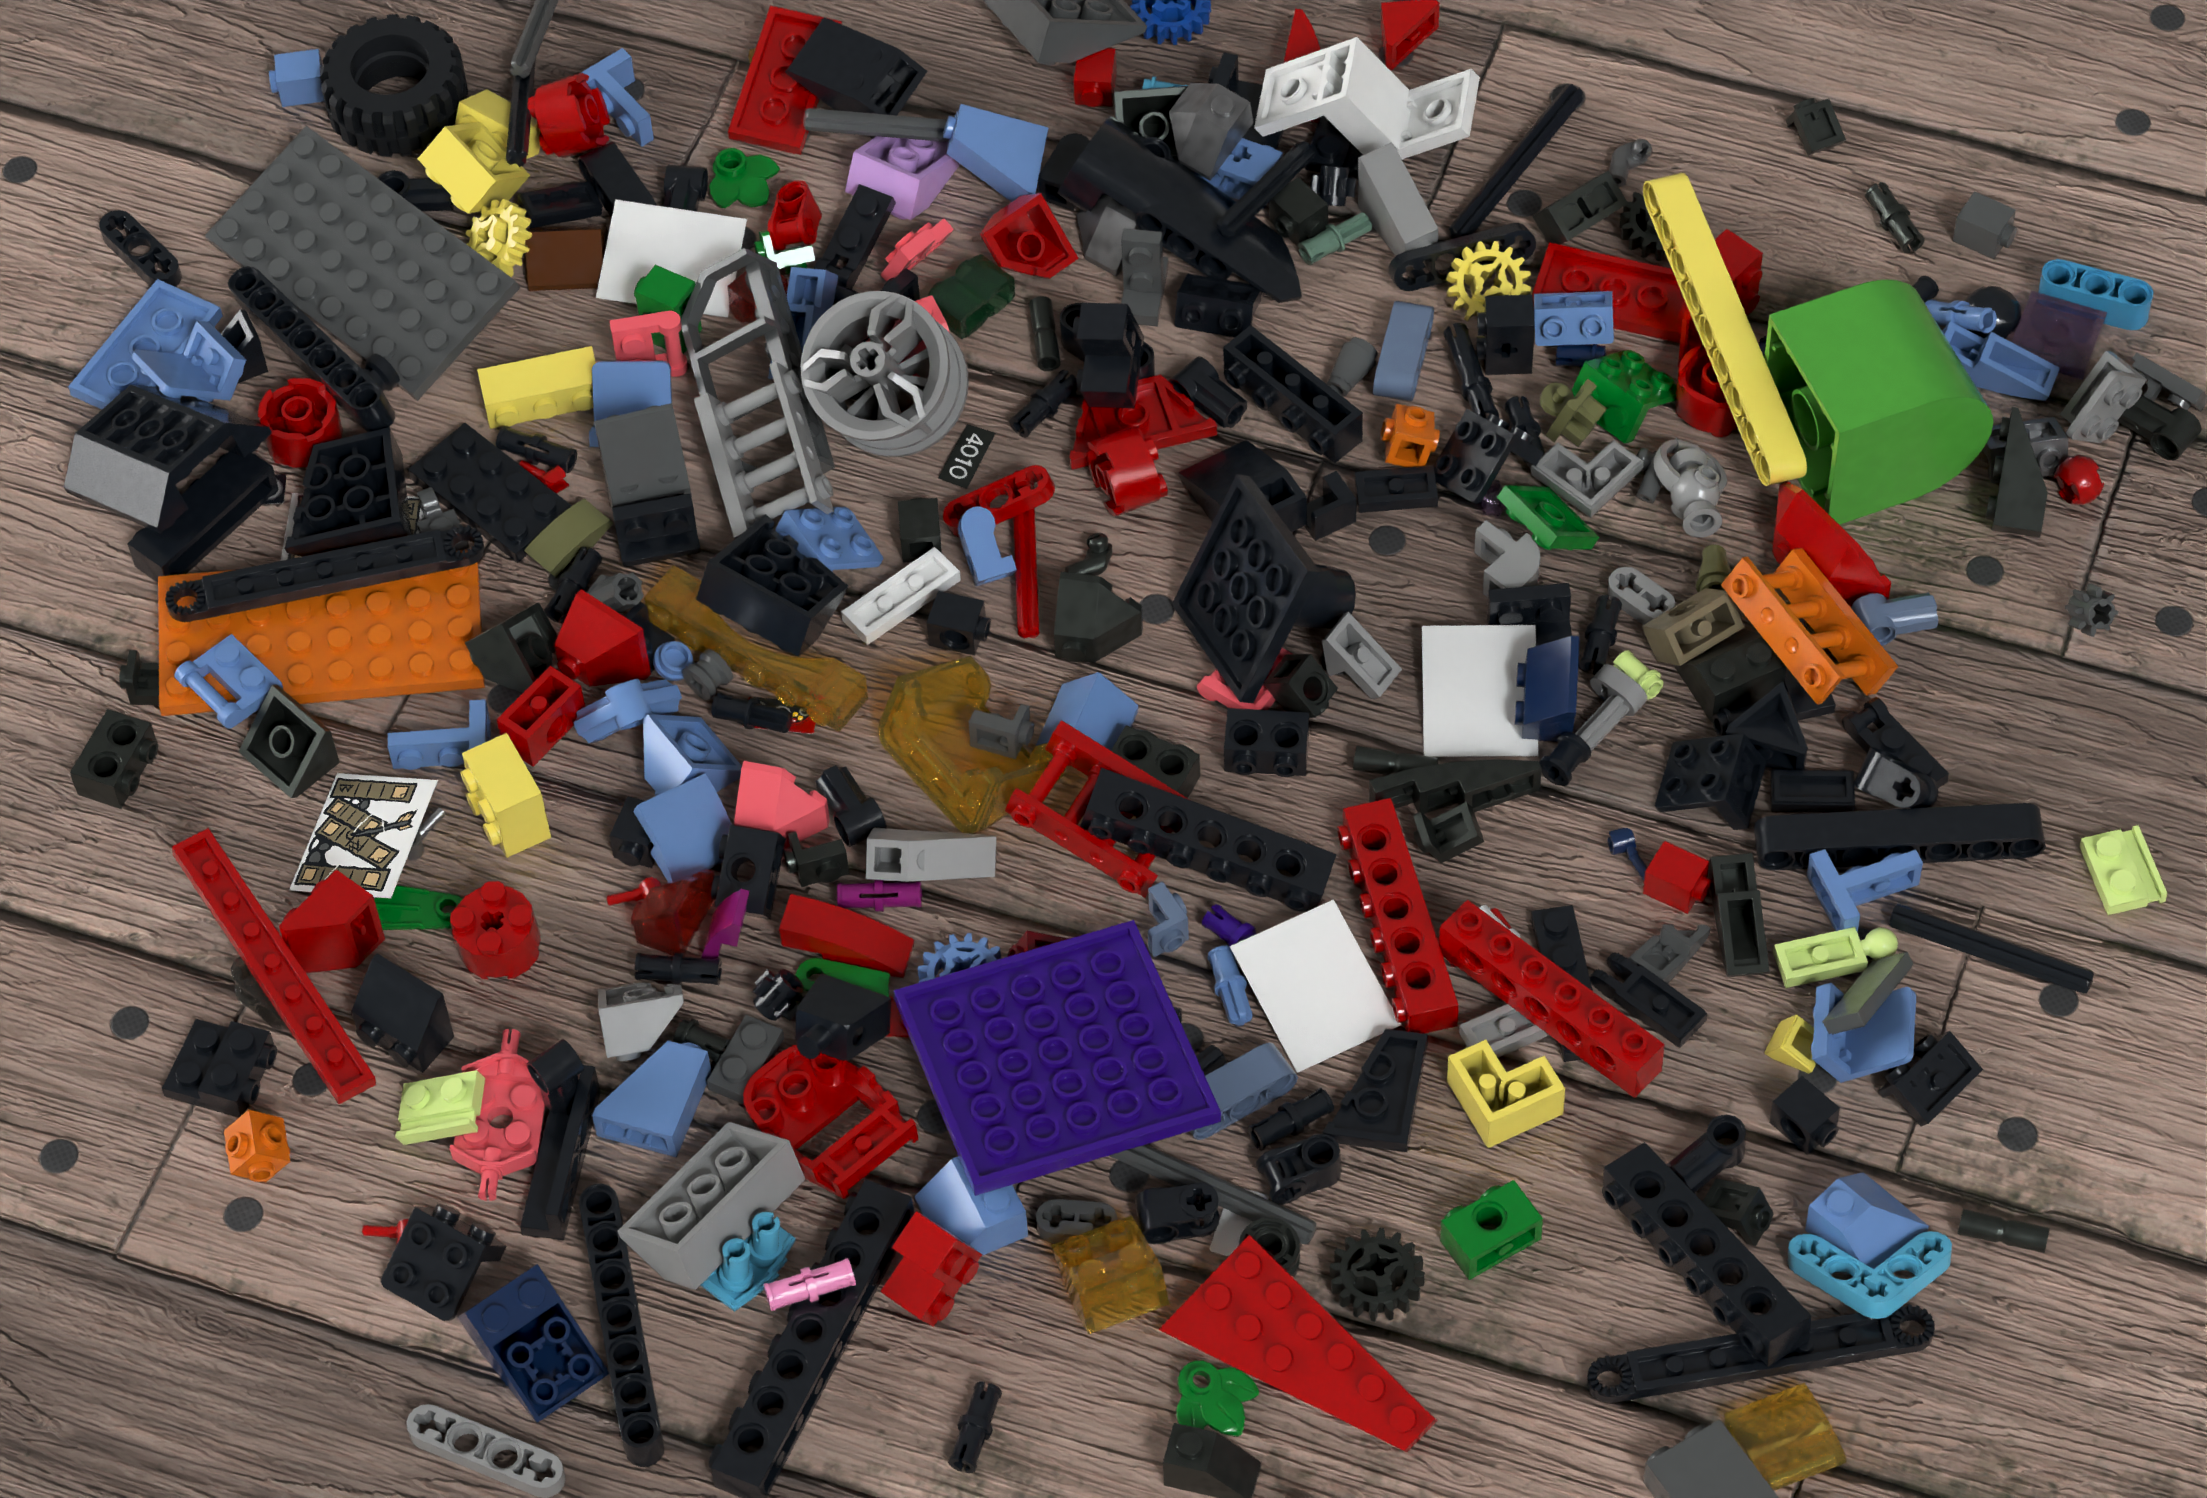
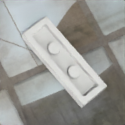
(900, 596)

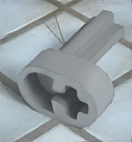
(1621, 698)

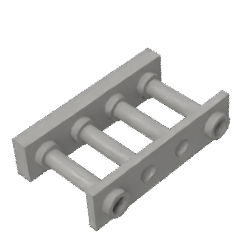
(728, 450)

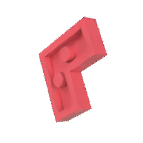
(915, 248)

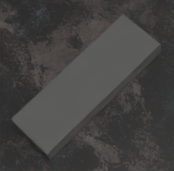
(1868, 993)

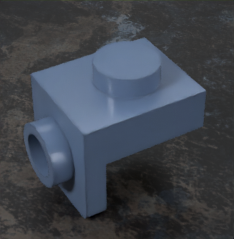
(1171, 918)

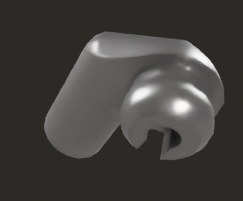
(1628, 157)

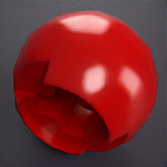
(2079, 480)

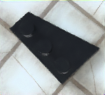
(1385, 1096)

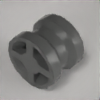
(707, 674)

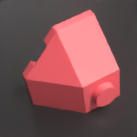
(775, 804)

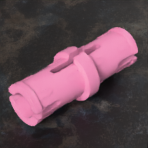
(809, 1284)

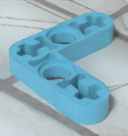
(1871, 1291)

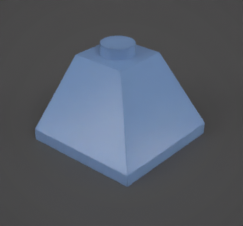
(682, 750)
(1862, 1219)

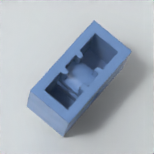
(1244, 168)

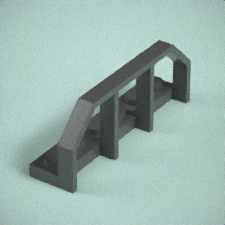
(772, 321)

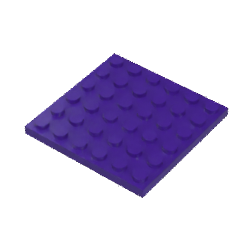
(1056, 1057)

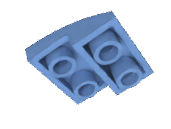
(685, 827)

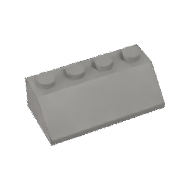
(712, 1202)

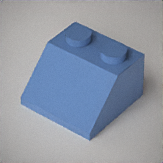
(980, 1220)

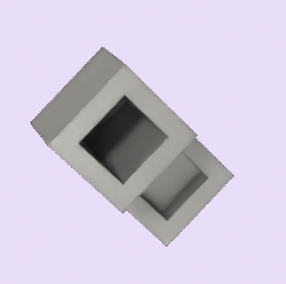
(1510, 562)

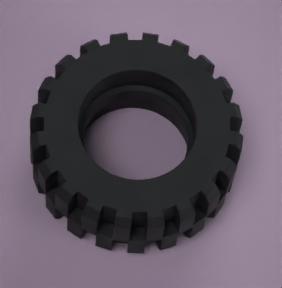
(387, 51)

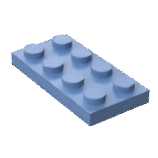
(157, 323)

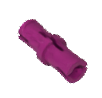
(908, 895)

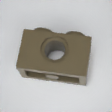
(1693, 626)

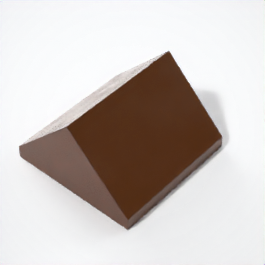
(565, 257)

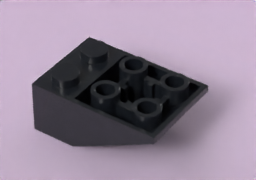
(855, 71)
(1213, 477)

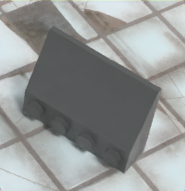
(1067, 28)

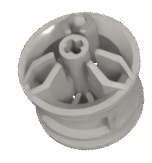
(875, 418)

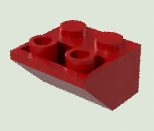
(333, 926)

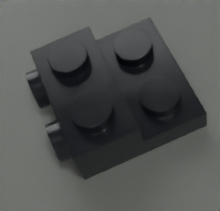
(221, 1067)

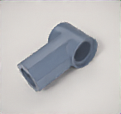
(1896, 615)

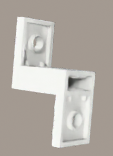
(1366, 101)

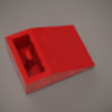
(1744, 268)

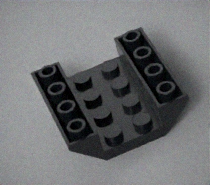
(146, 445)

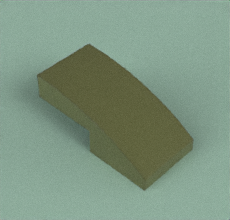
(561, 540)

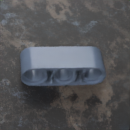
(1403, 351)
(1247, 1086)

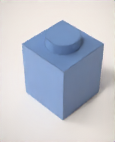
(297, 77)

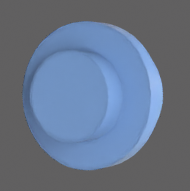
(672, 659)

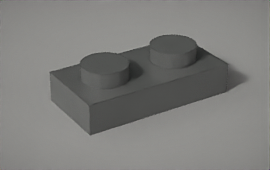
(746, 1053)

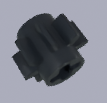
(1333, 184)
(778, 994)

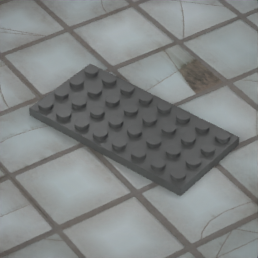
(363, 261)

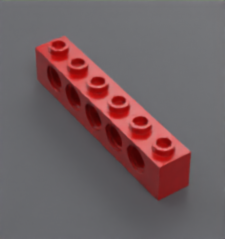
(1378, 826)
(1551, 998)

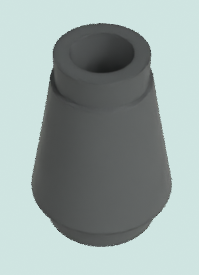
(1352, 365)

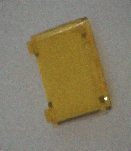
(930, 739)

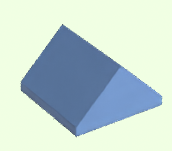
(1093, 708)

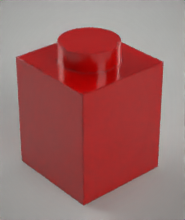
(1095, 79)
(1677, 877)

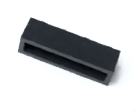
(216, 508)

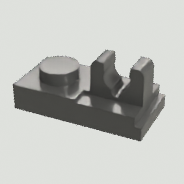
(2181, 392)

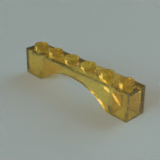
(818, 686)

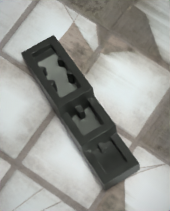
(1475, 782)

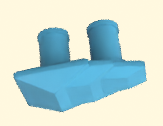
(750, 1262)

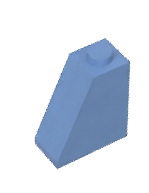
(997, 149)
(656, 1100)

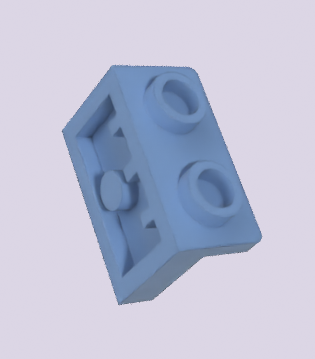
(1573, 318)

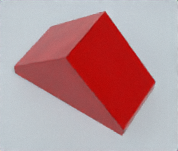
(1406, 27)

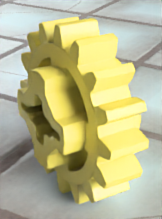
(500, 234)
(1477, 274)

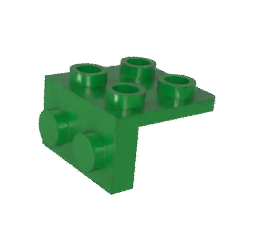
(1626, 389)

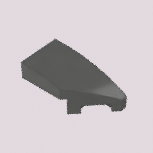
(1670, 950)

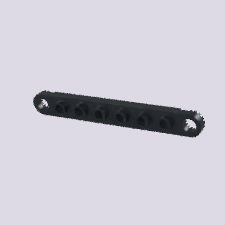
(324, 573)
(1726, 1360)

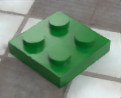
(1547, 517)

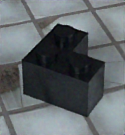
(1112, 354)

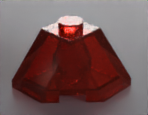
(673, 912)

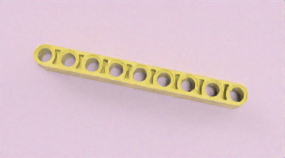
(1724, 329)

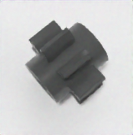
(2091, 609)

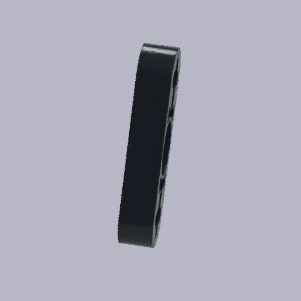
(139, 236)

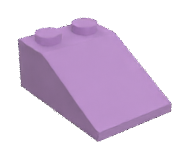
(903, 169)

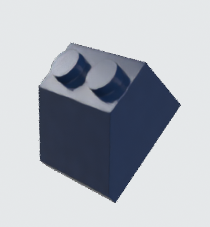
(1549, 689)

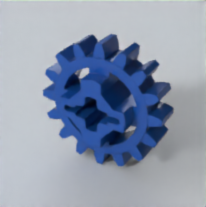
(1172, 18)

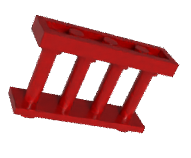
(1081, 752)

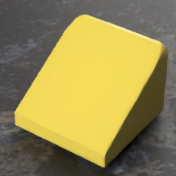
(1793, 1044)

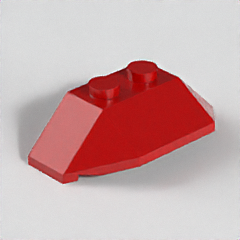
(1837, 555)

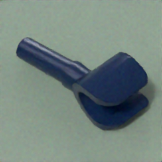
(1623, 841)

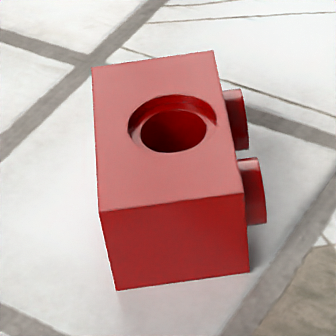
(542, 714)

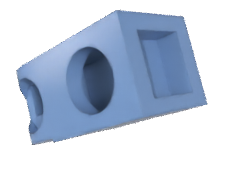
(981, 549)

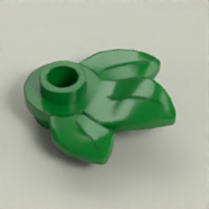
(741, 178)
(1218, 1403)

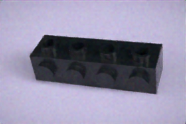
(1292, 394)

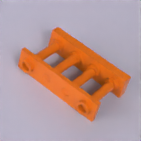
(1826, 613)

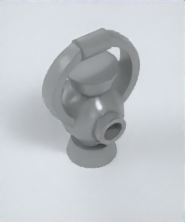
(1694, 485)

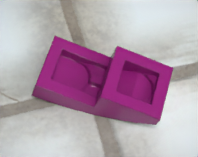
(726, 924)

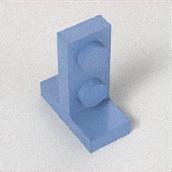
(611, 77)
(440, 746)
(1860, 884)

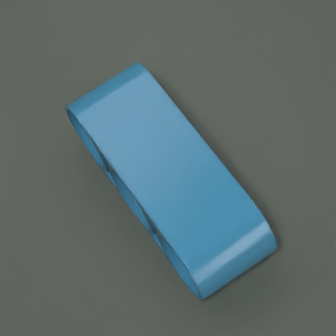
(2121, 296)

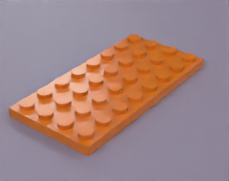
(338, 644)

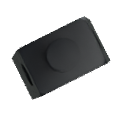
(840, 1019)

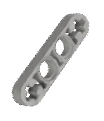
(489, 1445)

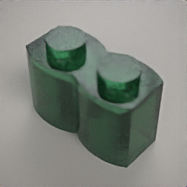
(973, 295)

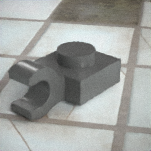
(435, 518)

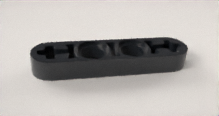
(1419, 279)

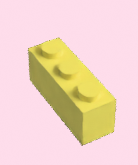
(538, 387)

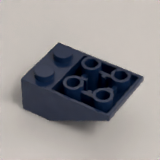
(534, 1343)

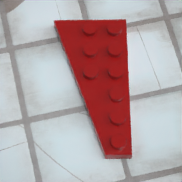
(1279, 1333)

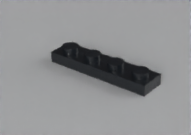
(1561, 943)

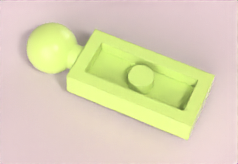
(1831, 954)

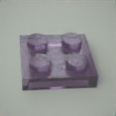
(2060, 332)

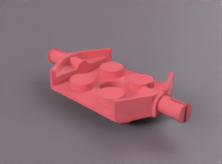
(508, 1092)

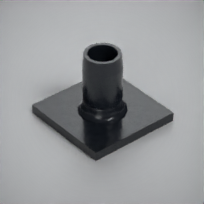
(1252, 589)

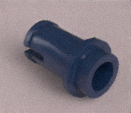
(1578, 354)

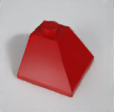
(600, 644)

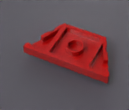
(1158, 412)

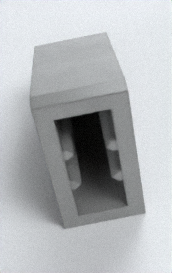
(1394, 201)

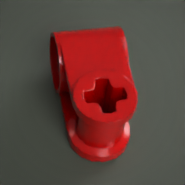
(794, 216)

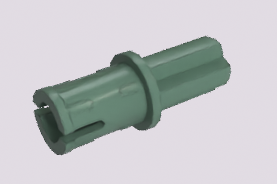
(1334, 238)

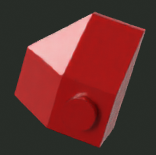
(1028, 238)

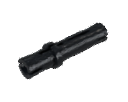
(1475, 386)

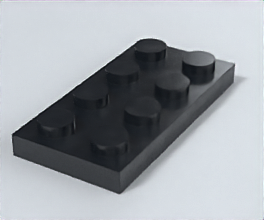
(488, 490)

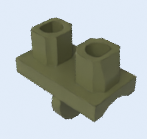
(1575, 414)

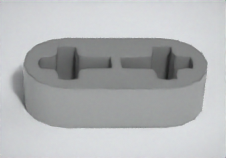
(1644, 594)

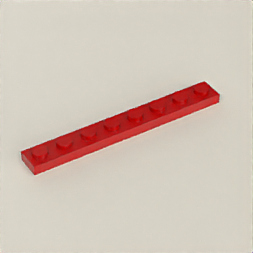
(274, 966)

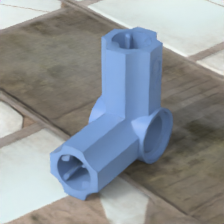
(626, 708)

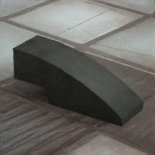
(1738, 915)

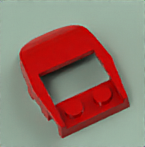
(803, 1095)

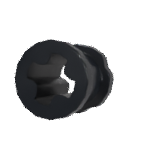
(1565, 758)

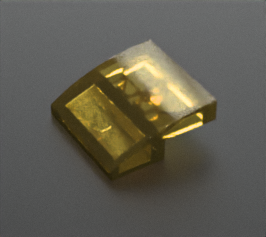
(1786, 1436)

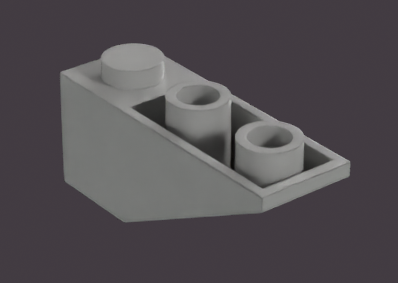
(929, 855)

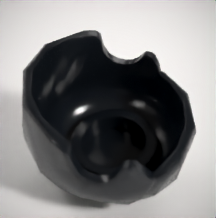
(2003, 303)

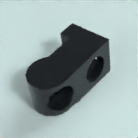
(1058, 168)

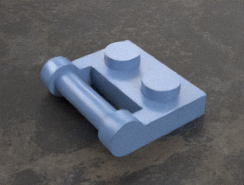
(237, 672)

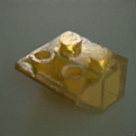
(1111, 1274)

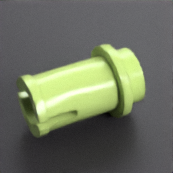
(1635, 669)

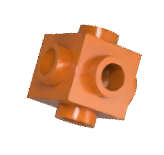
(1409, 436)
(257, 1146)

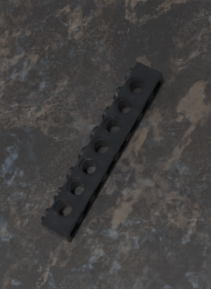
(756, 1472)

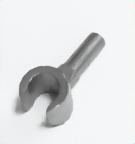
(417, 848)

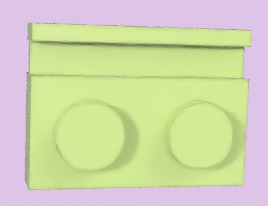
(2123, 870)
(440, 1107)

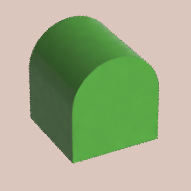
(1874, 397)

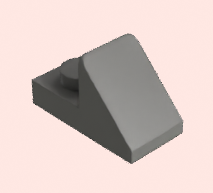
(1357, 653)

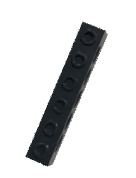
(1197, 823)
(1671, 1203)

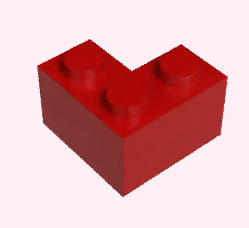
(931, 1269)

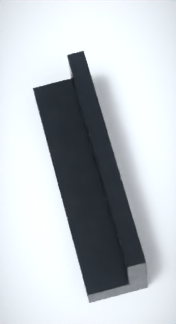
(561, 1163)

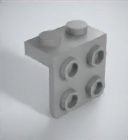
(2102, 399)

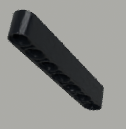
(311, 349)
(1872, 835)
(624, 1341)

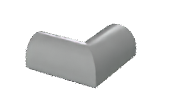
(1589, 484)

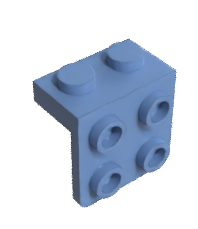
(204, 371)
(628, 388)
(831, 538)
(1877, 1046)

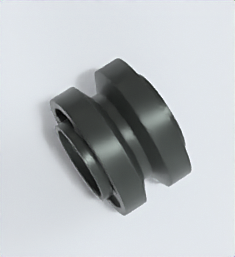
(1278, 1236)

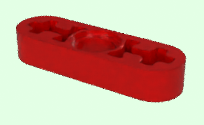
(1020, 481)

